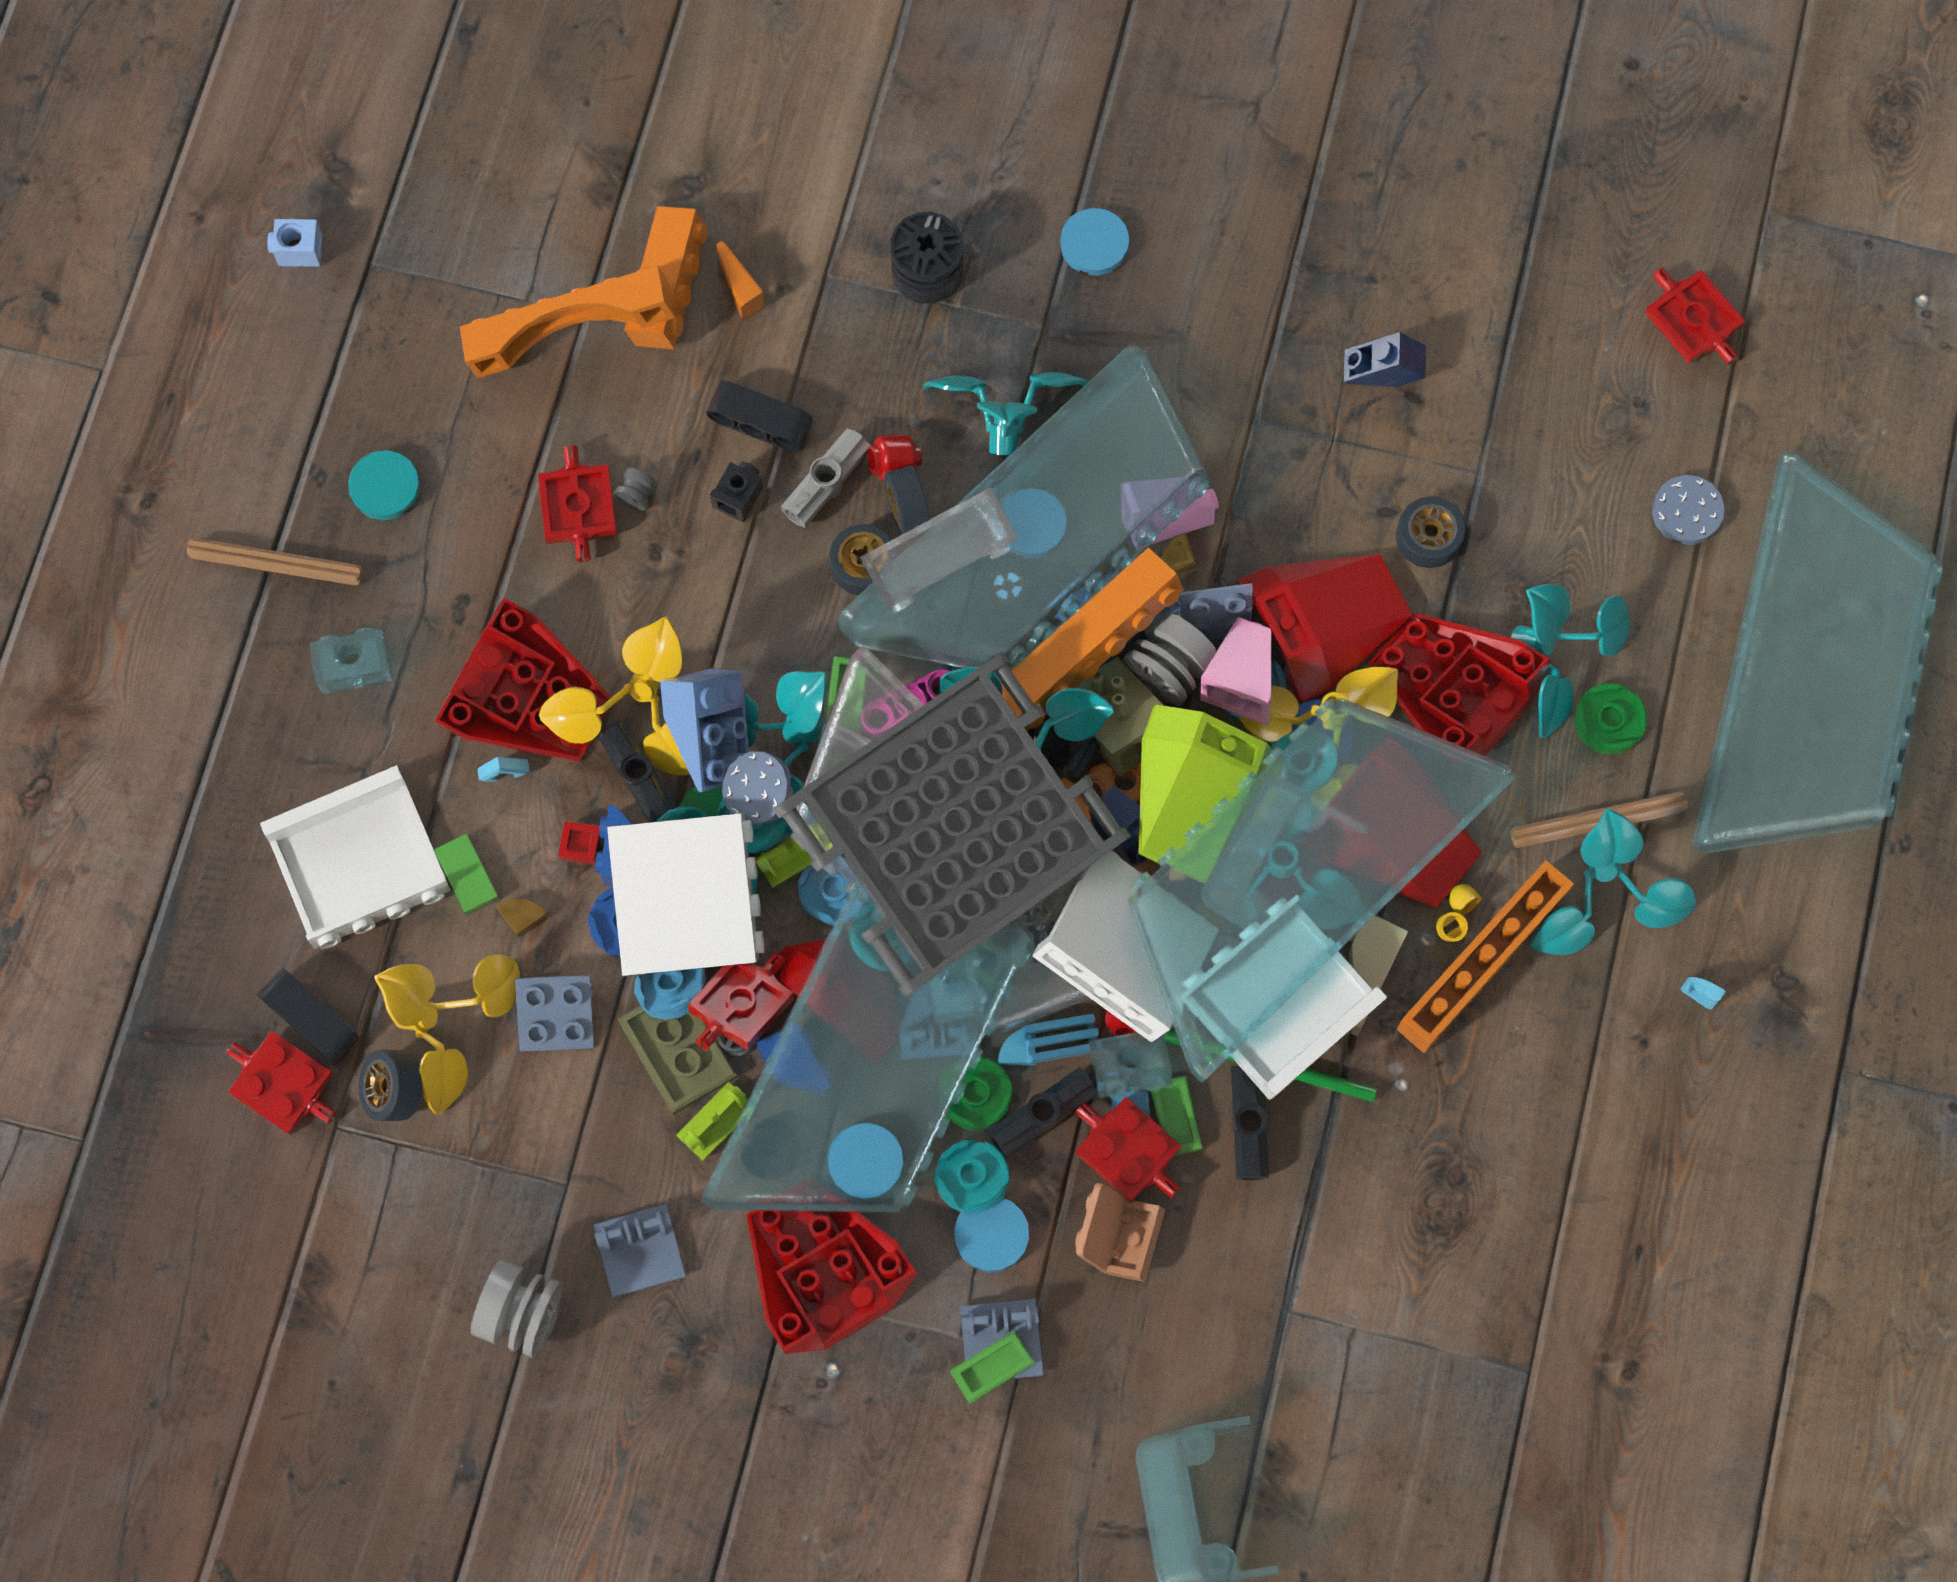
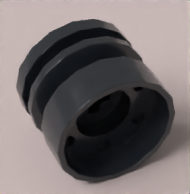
(926, 257)

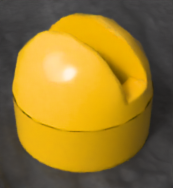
(1464, 899)
(1456, 933)

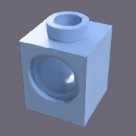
(306, 252)

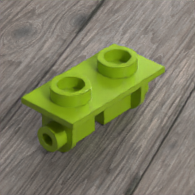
(783, 861)
(714, 1121)

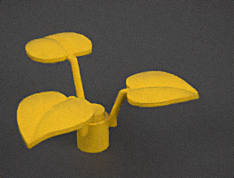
(653, 656)
(1368, 687)
(406, 998)

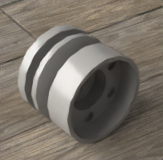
(1170, 658)
(512, 1307)

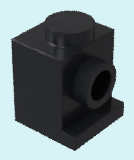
(737, 501)

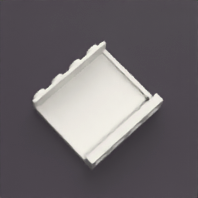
(356, 858)
(685, 894)
(1102, 950)
(1307, 1025)

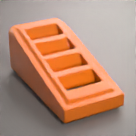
(744, 289)

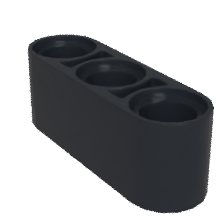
(759, 416)
(308, 1016)

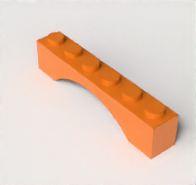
(500, 340)

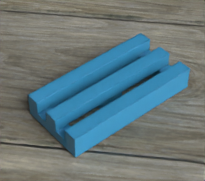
(1084, 1020)

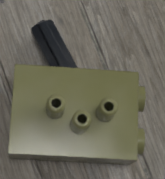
(1122, 733)

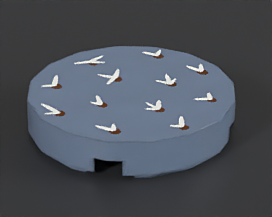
(1688, 509)
(756, 786)

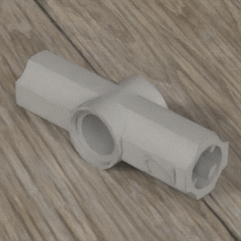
(814, 494)

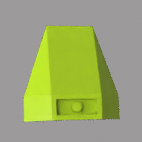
(1187, 771)

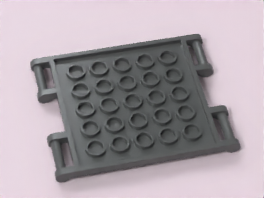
(953, 823)

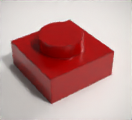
(579, 842)

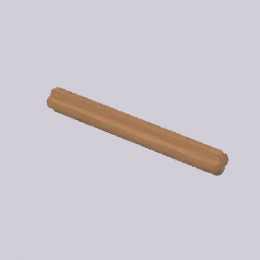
(274, 561)
(1586, 821)

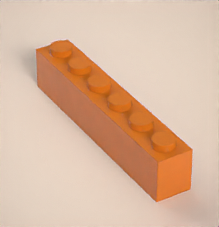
(1097, 631)
(1484, 956)

